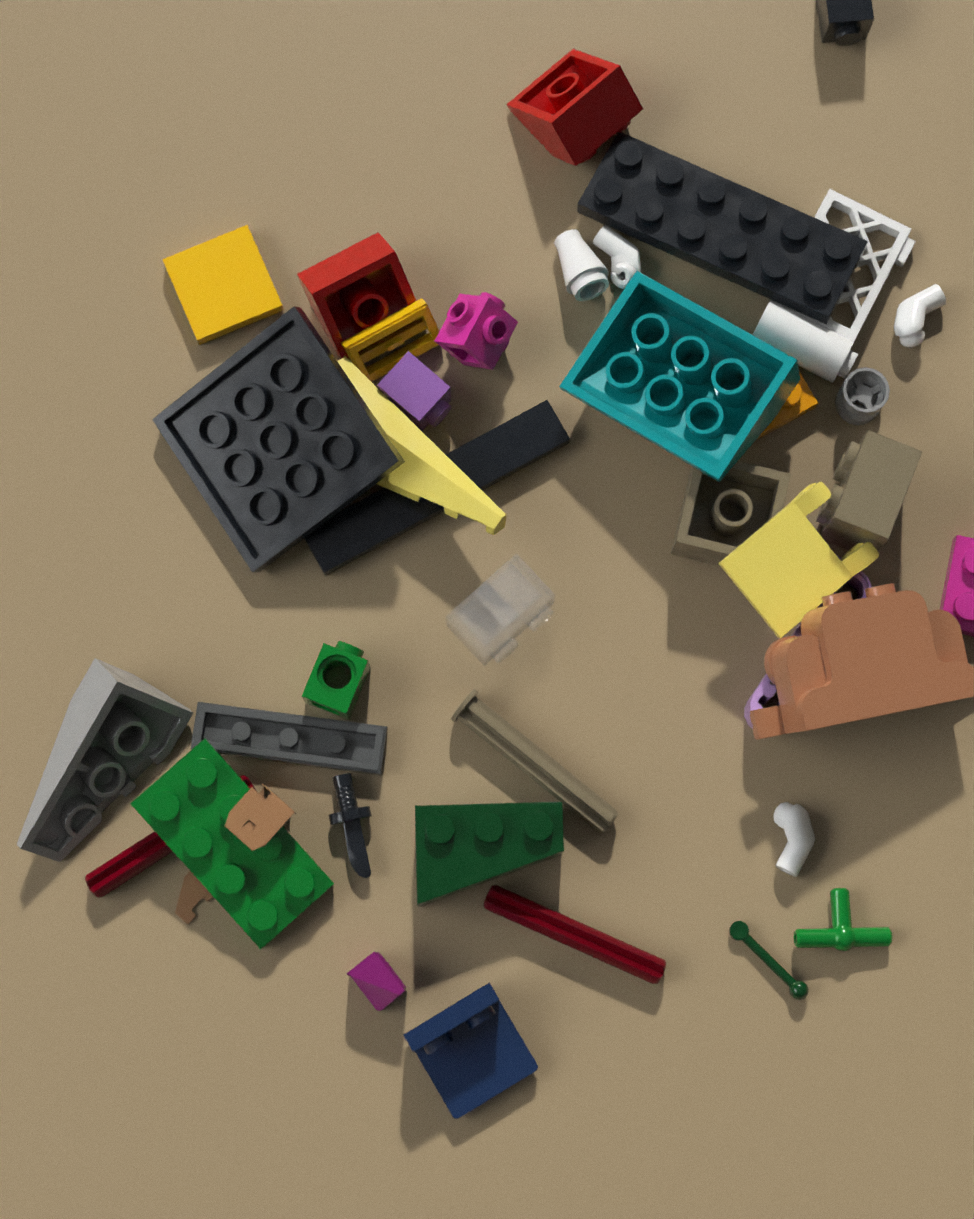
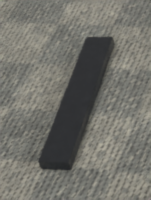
(390, 514)

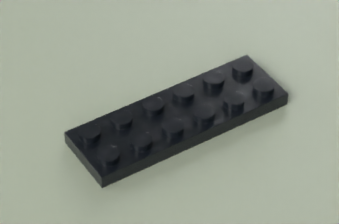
(722, 227)

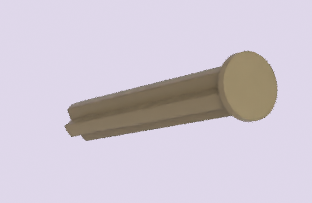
(535, 763)

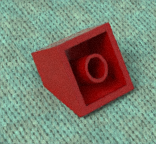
(577, 106)
(356, 289)

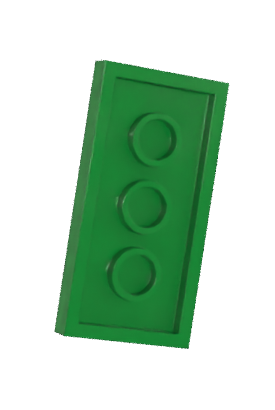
(255, 887)

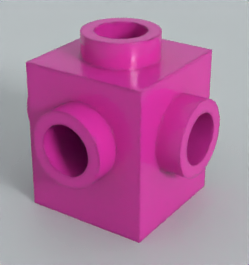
(476, 330)

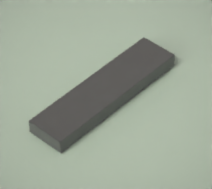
(291, 738)

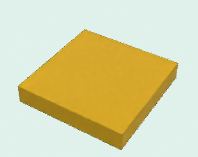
(223, 284)

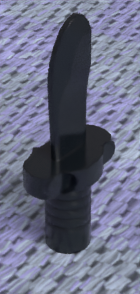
(350, 817)

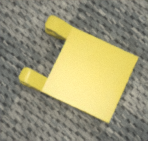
(790, 566)

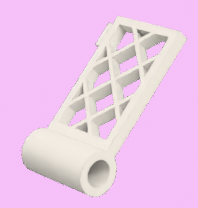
(827, 347)

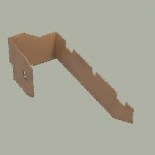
(254, 822)

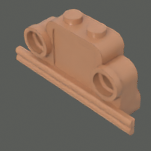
(864, 662)

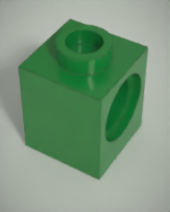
(342, 700)

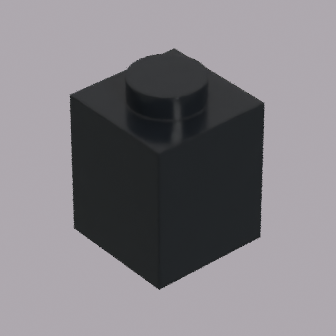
(844, 20)

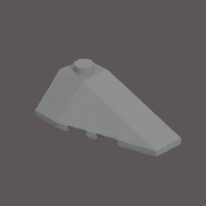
(103, 746)

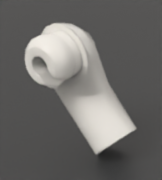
(624, 255)
(912, 312)
(799, 836)

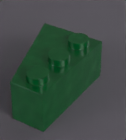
(481, 842)

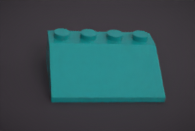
(682, 376)

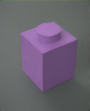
(417, 392)

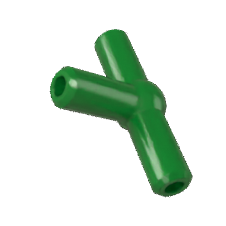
(842, 934)

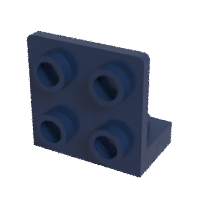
(471, 1051)

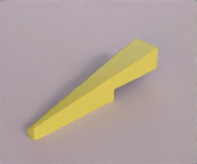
(426, 468)

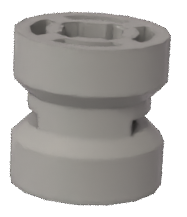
(869, 389)

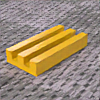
(386, 327)

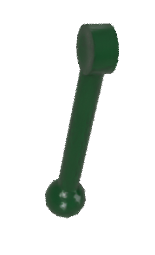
(740, 932)

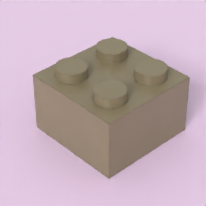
(870, 491)
(727, 512)

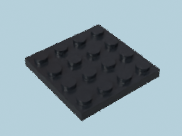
(277, 440)

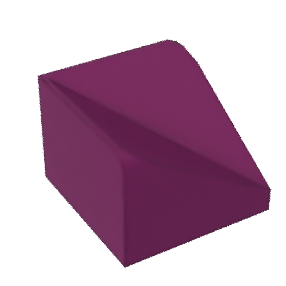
(377, 980)

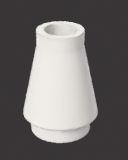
(581, 268)

